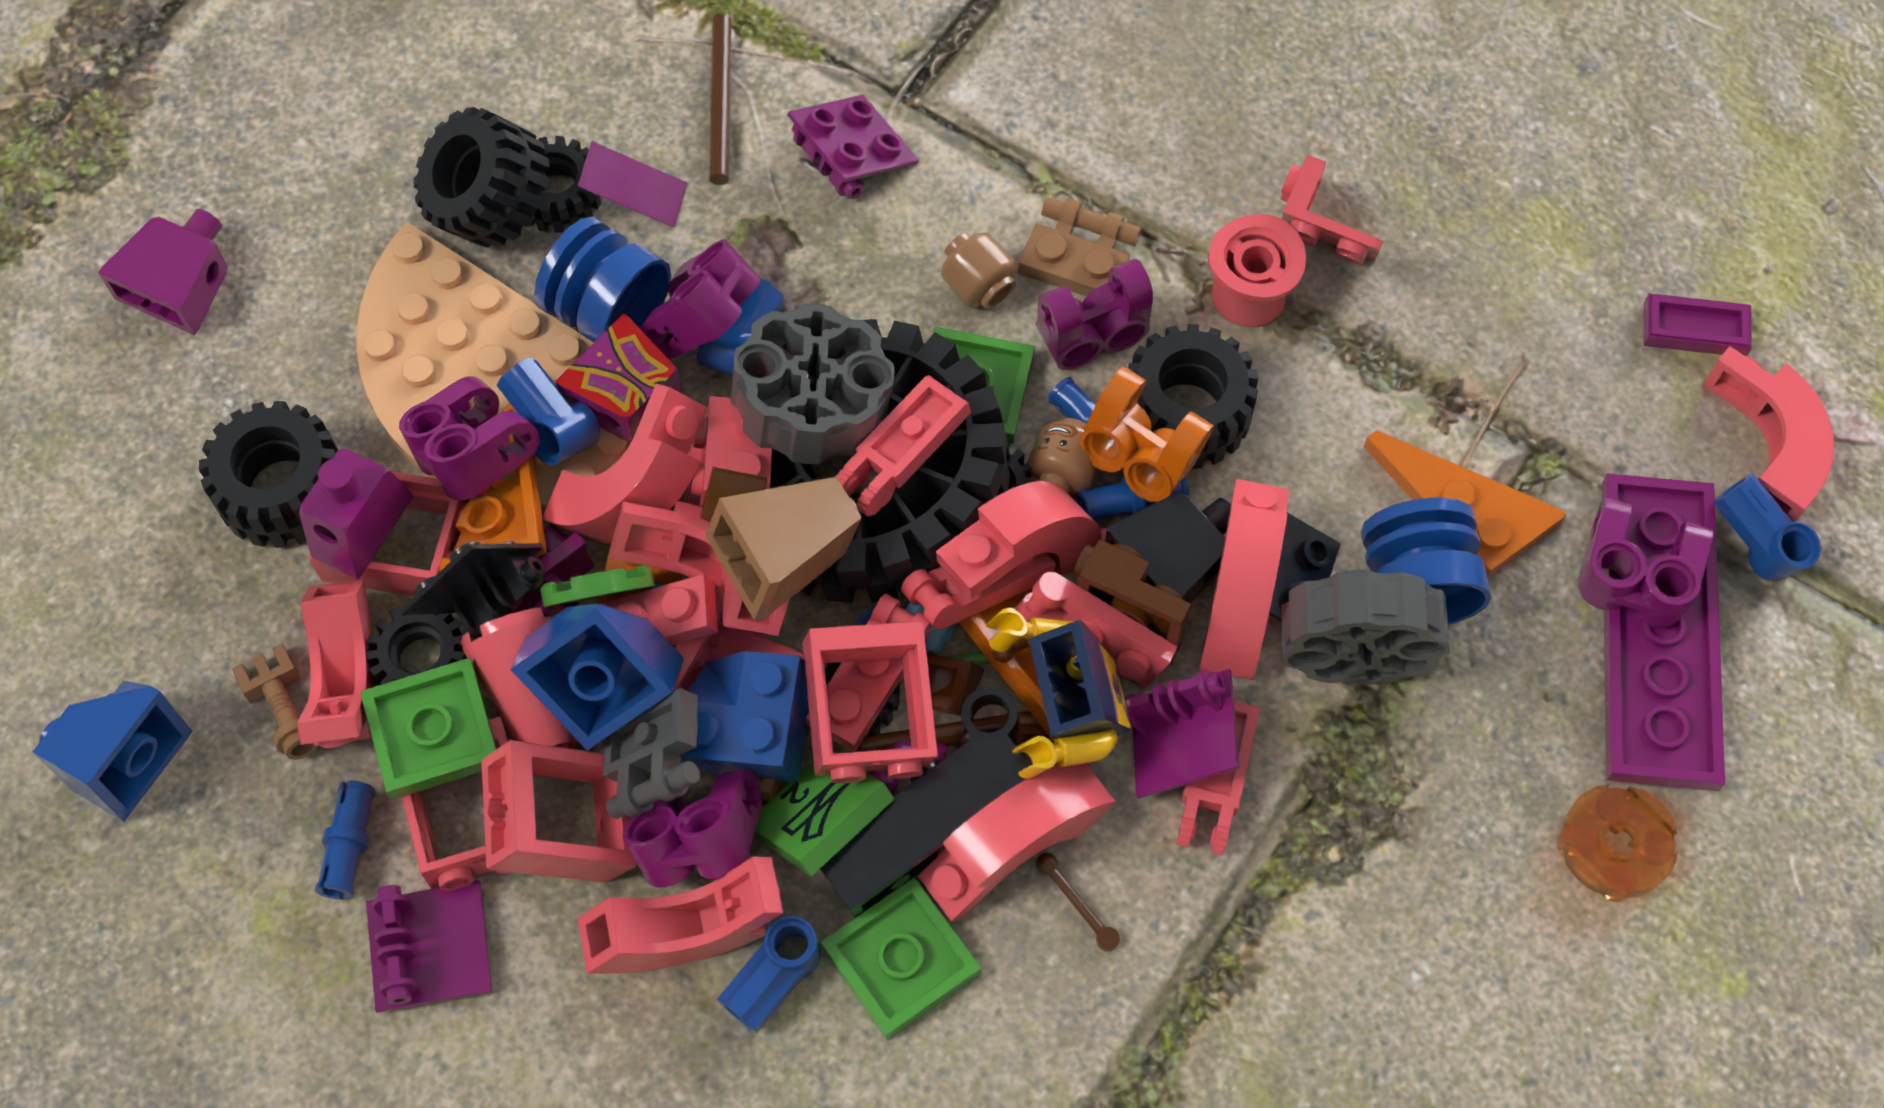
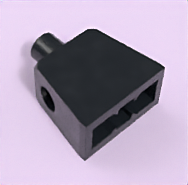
(1177, 541)

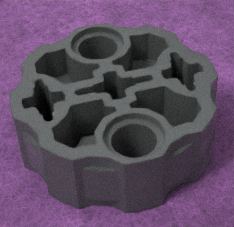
(774, 387)
(1364, 627)

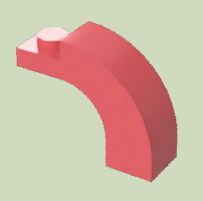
(1791, 421)
(649, 473)
(1014, 528)
(679, 544)
(1245, 579)
(337, 637)
(1011, 830)
(681, 927)

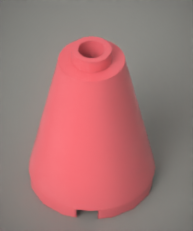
(518, 707)

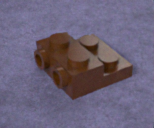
(1119, 579)

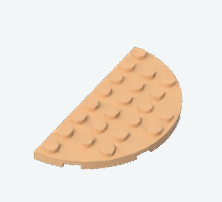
(444, 319)

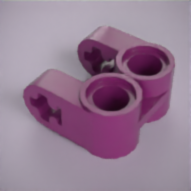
(702, 300)
(1108, 318)
(467, 446)
(1640, 575)
(706, 835)

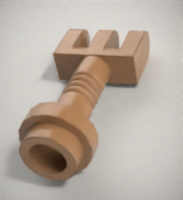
(272, 685)

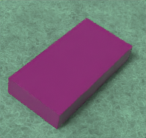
(1696, 324)

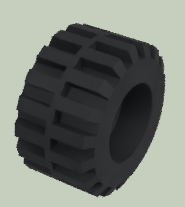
(481, 177)
(1204, 362)
(247, 448)

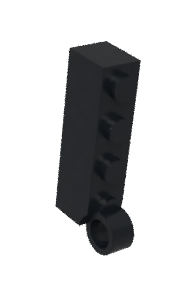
(929, 809)

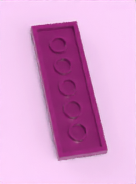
(1666, 679)

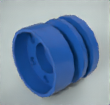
(598, 277)
(1435, 542)

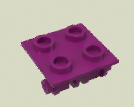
(849, 142)
(1183, 732)
(427, 946)

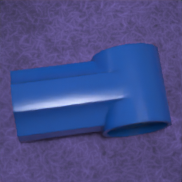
(720, 352)
(561, 425)
(1768, 530)
(768, 977)

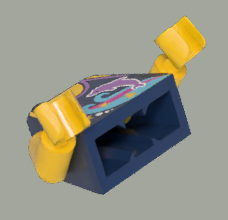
(1076, 686)

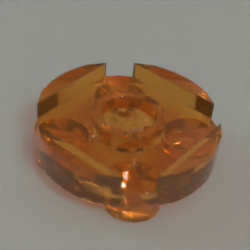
(1611, 872)

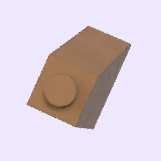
(781, 539)

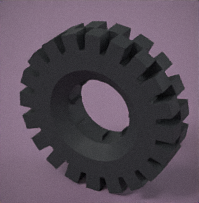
(930, 504)

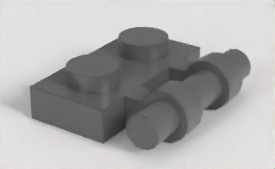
(654, 743)

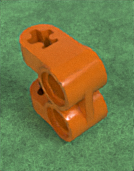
(1121, 437)

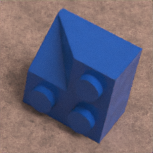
(597, 669)
(751, 715)
(114, 746)

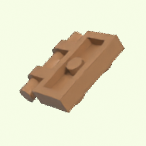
(1072, 261)

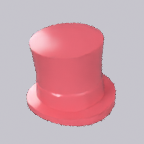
(1254, 268)

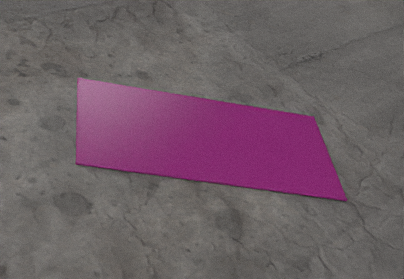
(632, 184)

